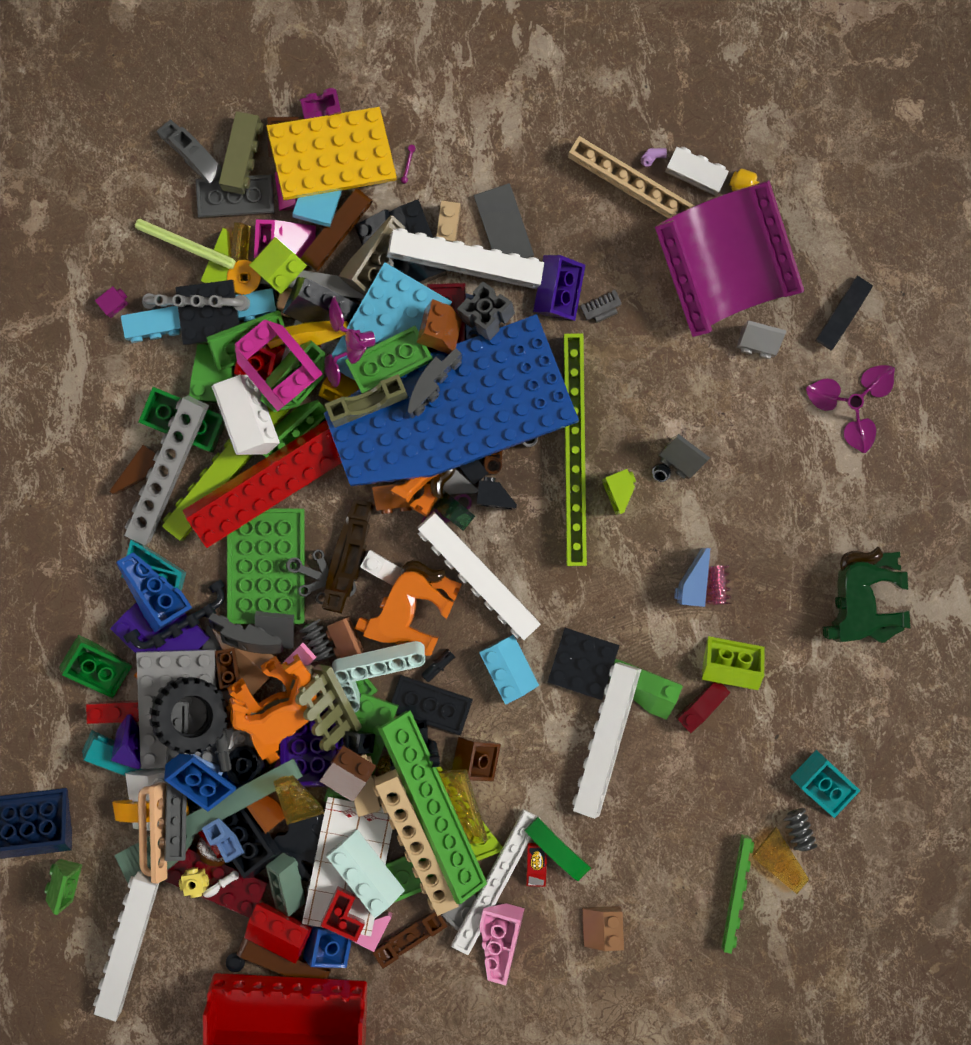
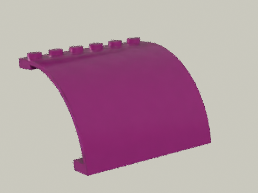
(729, 255)

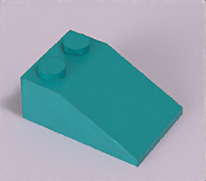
(825, 784)

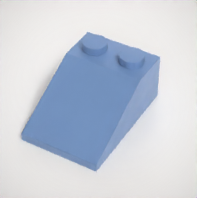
(694, 583)

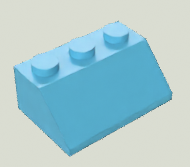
(509, 669)

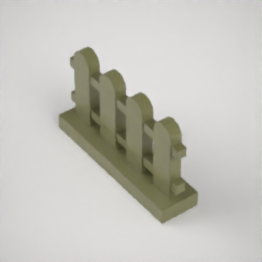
(335, 700)

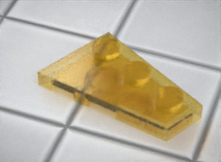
(779, 860)

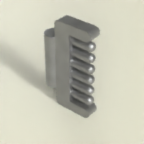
(604, 311)

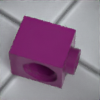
(112, 301)

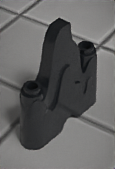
(301, 842)

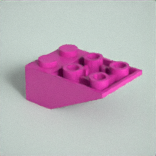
(293, 235)

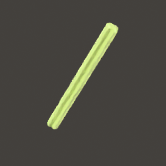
(185, 244)

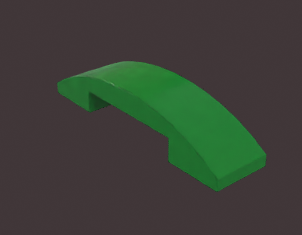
(557, 849)

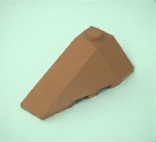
(249, 666)

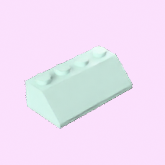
(365, 873)

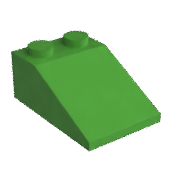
(206, 374)
(62, 885)

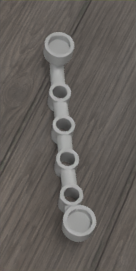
(152, 301)

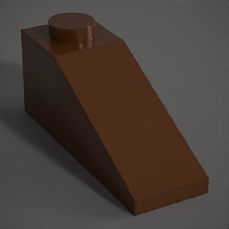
(136, 470)

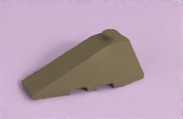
(369, 259)

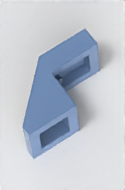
(226, 841)

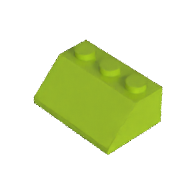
(619, 489)
(733, 663)

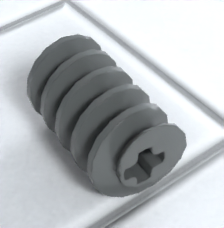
(316, 640)
(800, 830)

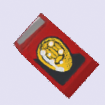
(536, 866)

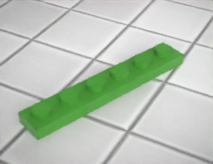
(736, 902)

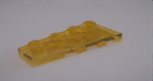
(296, 800)
(464, 802)

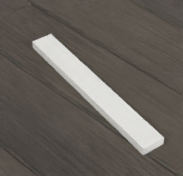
(496, 883)

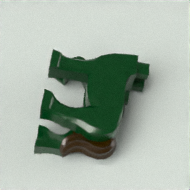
(857, 601)

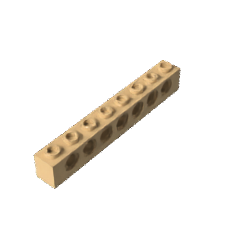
(627, 178)
(389, 783)

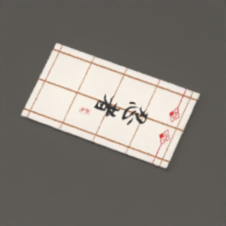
(338, 823)

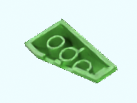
(655, 692)

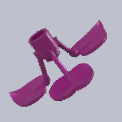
(355, 340)
(825, 393)

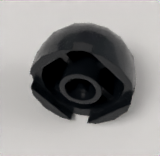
(245, 765)

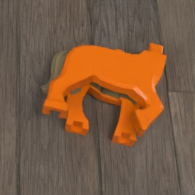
(276, 715)

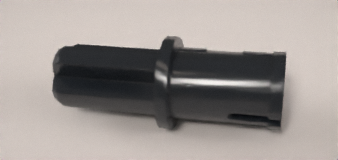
(438, 665)

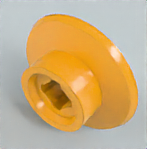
(242, 268)

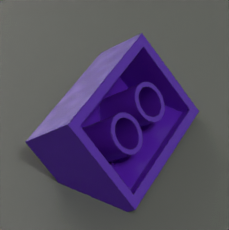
(559, 287)

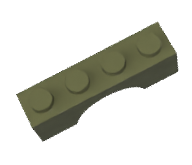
(351, 408)

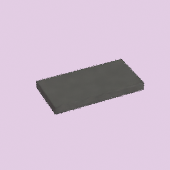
(218, 203)
(503, 221)

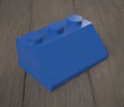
(197, 781)

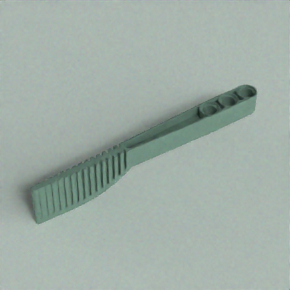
(239, 799)

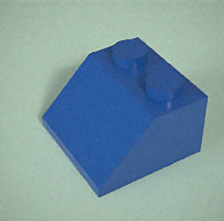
(326, 949)

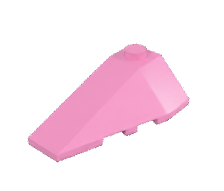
(500, 933)

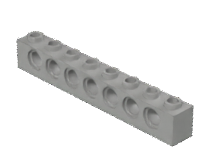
(135, 529)

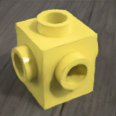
(198, 877)

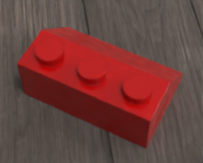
(277, 932)

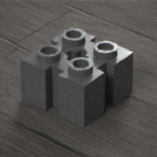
(486, 311)

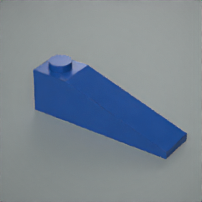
(154, 595)

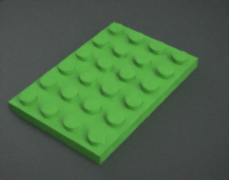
(258, 566)

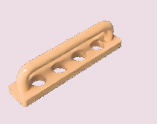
(156, 793)

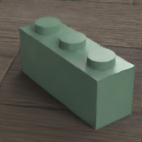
(285, 884)

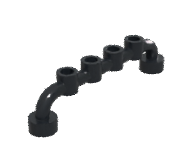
(176, 629)

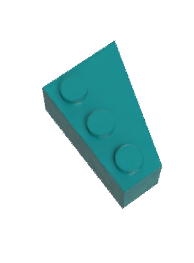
(99, 751)

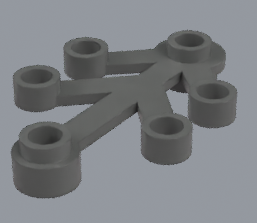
(321, 576)

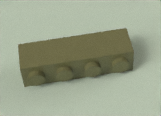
(240, 153)

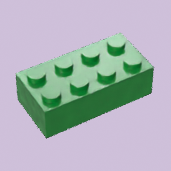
(161, 408)

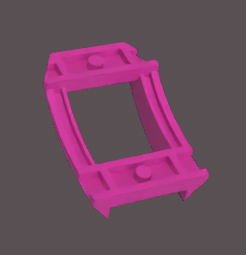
(291, 385)

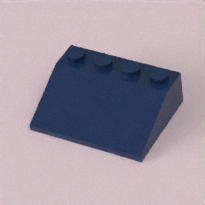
(35, 823)

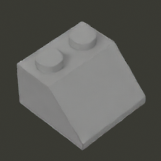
(760, 339)

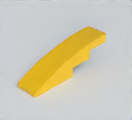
(317, 332)

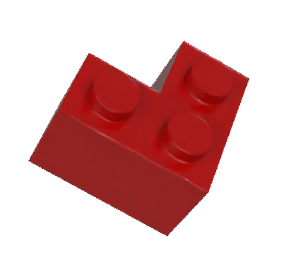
(338, 917)

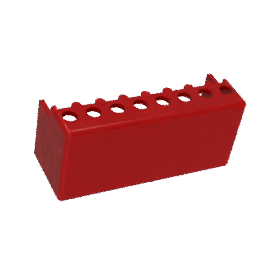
(284, 1011)

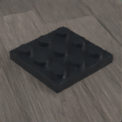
(205, 321)
(583, 663)

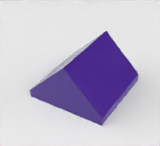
(127, 744)

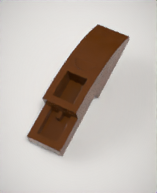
(228, 674)

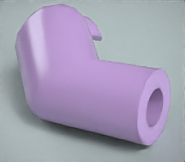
(651, 154)

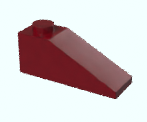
(702, 706)

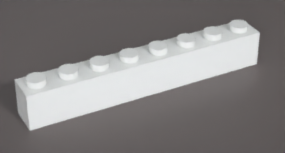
(465, 259)
(475, 572)
(606, 740)
(126, 946)

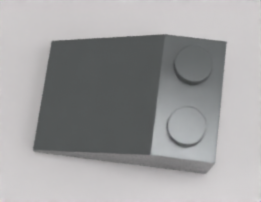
(683, 456)

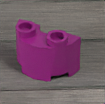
(321, 105)

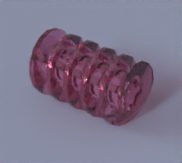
(718, 585)

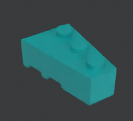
(160, 565)

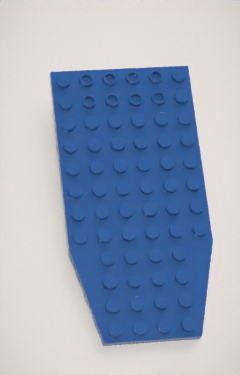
(492, 401)

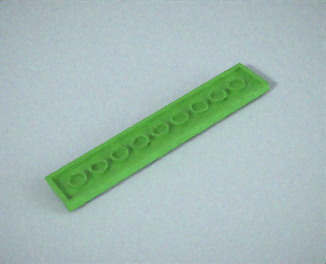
(433, 806)

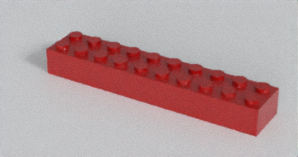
(263, 485)

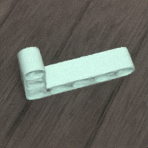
(375, 664)

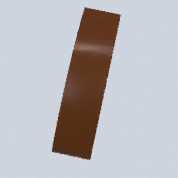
(409, 938)

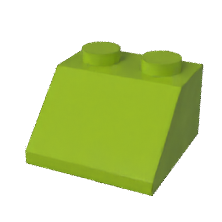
(278, 265)

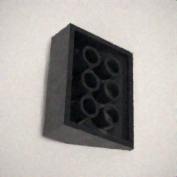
(414, 221)

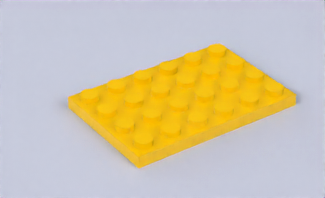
(331, 153)

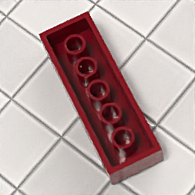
(237, 896)

